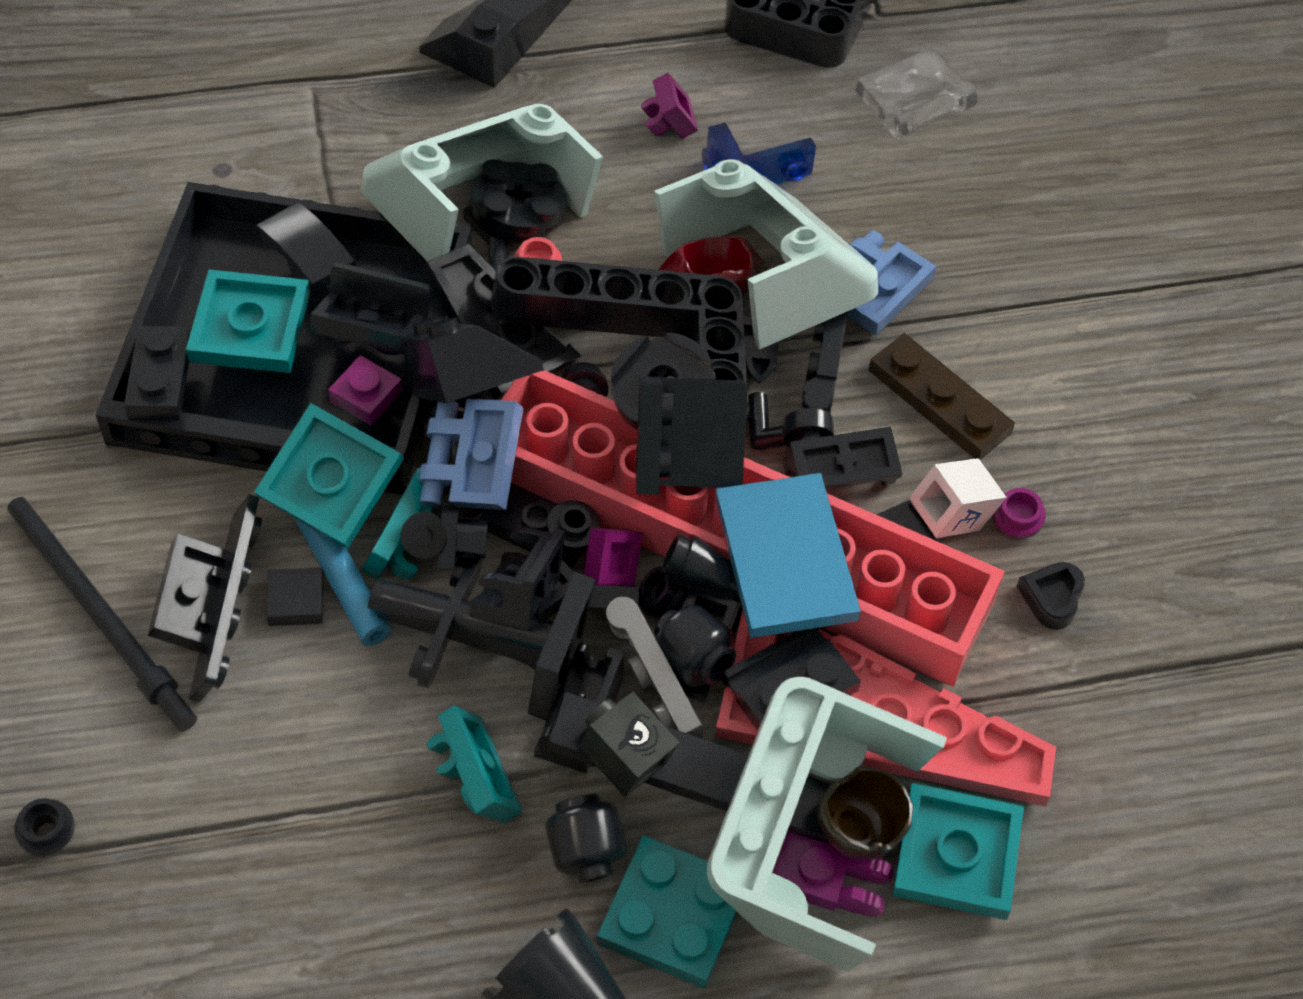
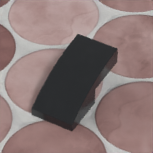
(305, 244)

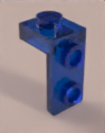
(777, 164)

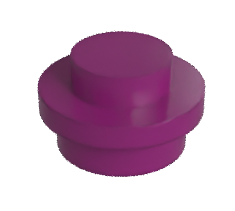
(1020, 513)

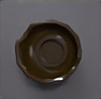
(865, 813)

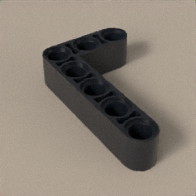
(798, 28)
(626, 303)

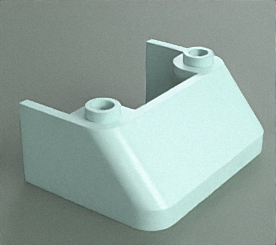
(409, 181)
(820, 270)
(802, 732)

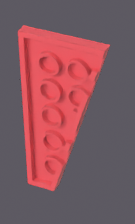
(979, 750)

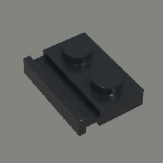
(796, 655)

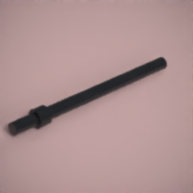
(154, 680)

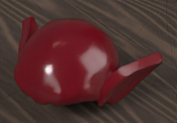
(717, 256)

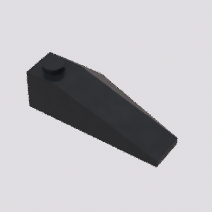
(490, 36)

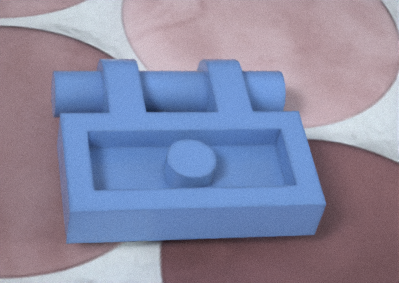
(900, 279)
(483, 456)

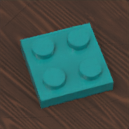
(248, 321)
(329, 475)
(959, 852)
(668, 914)

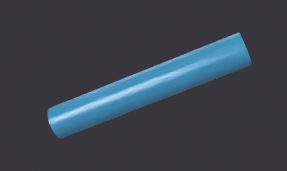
(347, 585)

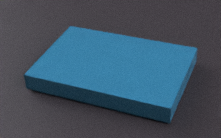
(786, 555)

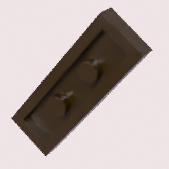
(941, 396)

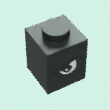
(627, 742)

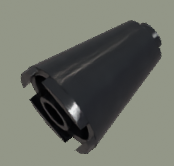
(557, 968)

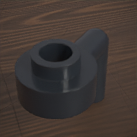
(796, 426)

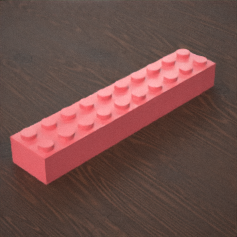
(913, 593)

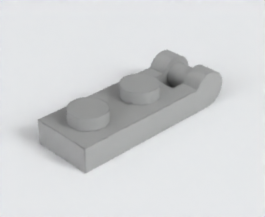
(652, 667)

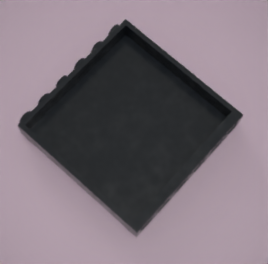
(249, 413)

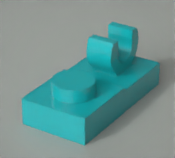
(389, 545)
(476, 761)

